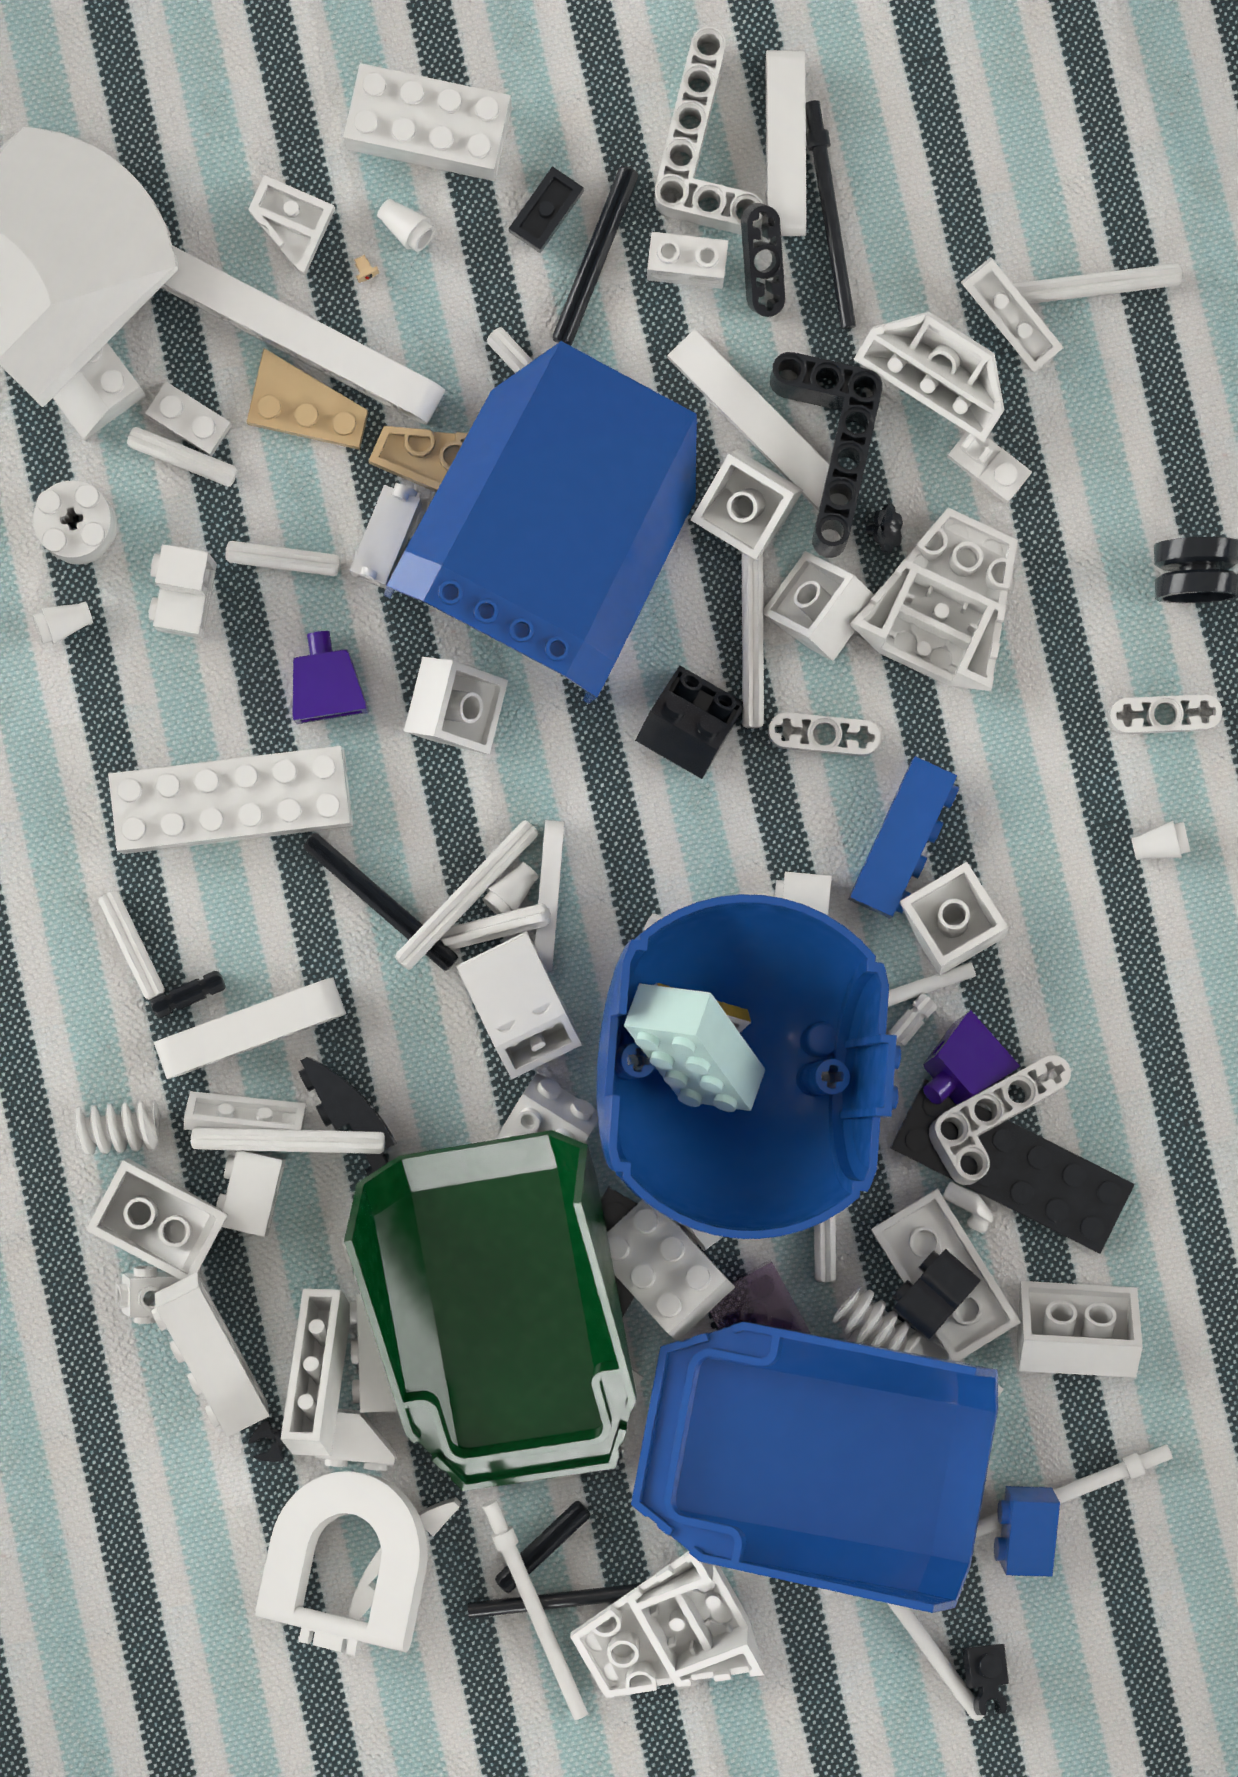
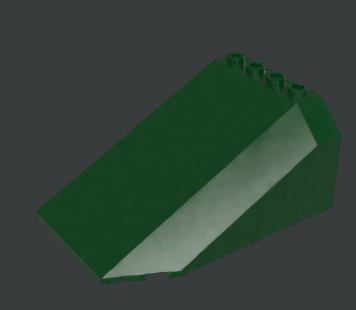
(496, 1307)

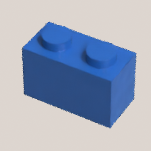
(1027, 1531)

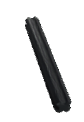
(595, 255)
(374, 896)

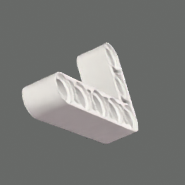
(691, 142)

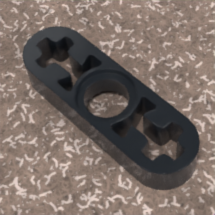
(771, 231)

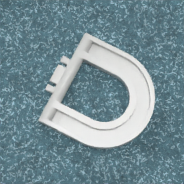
(399, 1575)

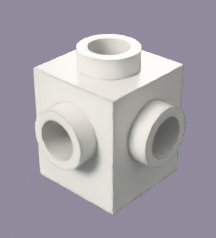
(133, 1288)

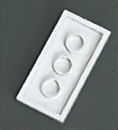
(932, 1226)

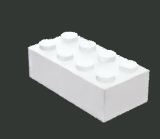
(427, 122)

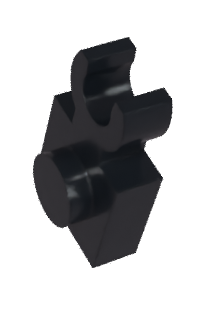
(986, 1669)

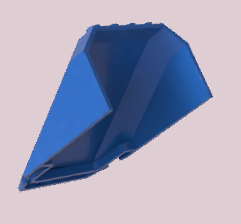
(557, 514)
(820, 1461)

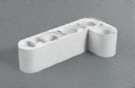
(1002, 1109)

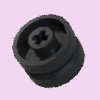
(1196, 570)

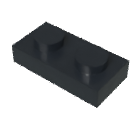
(546, 209)

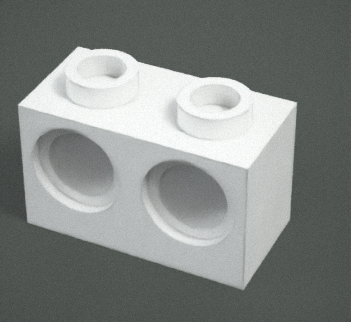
(687, 260)

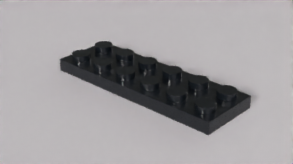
(1025, 1173)

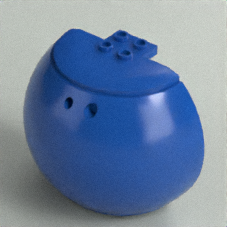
(813, 1014)

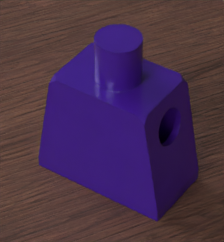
(325, 683)
(966, 1062)

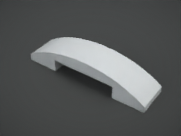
(432, 1519)

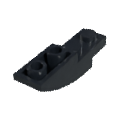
(345, 1106)

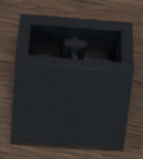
(690, 722)

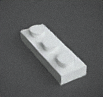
(1012, 314)
(229, 1111)

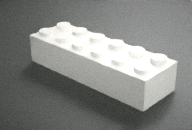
(230, 800)

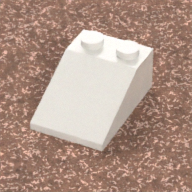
(156, 1220)

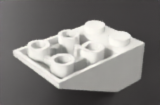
(519, 1005)

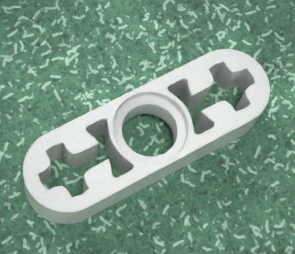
(1193, 703)
(851, 745)

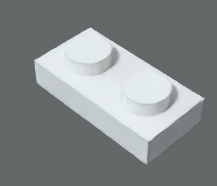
(188, 419)

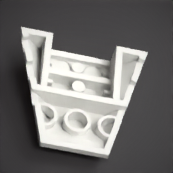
(945, 603)
(670, 1631)

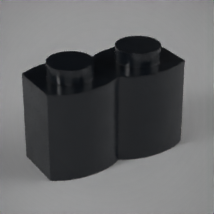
(935, 1294)

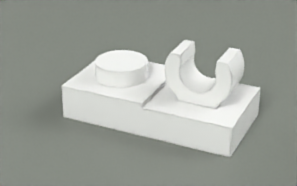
(990, 466)

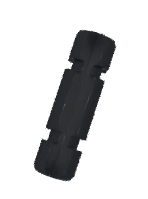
(187, 994)

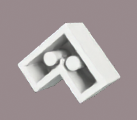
(184, 592)

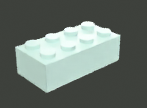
(695, 1047)

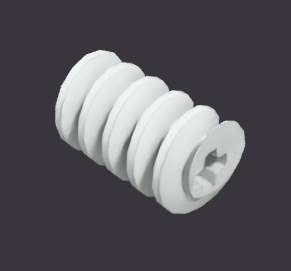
(118, 1128)
(873, 1324)

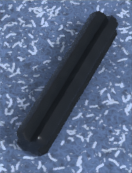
(546, 1543)

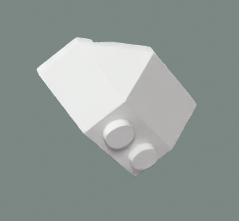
(937, 369)

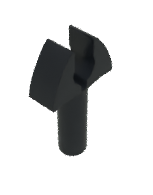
(266, 1430)

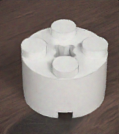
(56, 509)

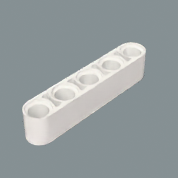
(786, 139)
(249, 1028)

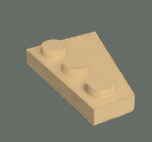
(303, 406)
(416, 454)

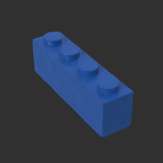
(903, 837)

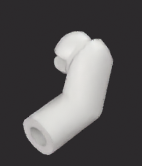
(971, 1202)

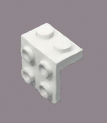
(549, 1107)

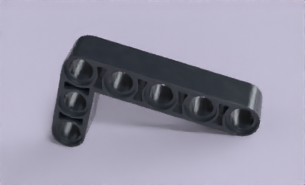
(846, 443)

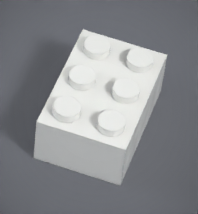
(665, 1269)

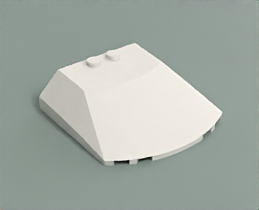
(74, 256)

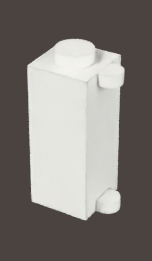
(386, 535)

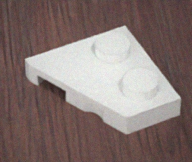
(291, 220)

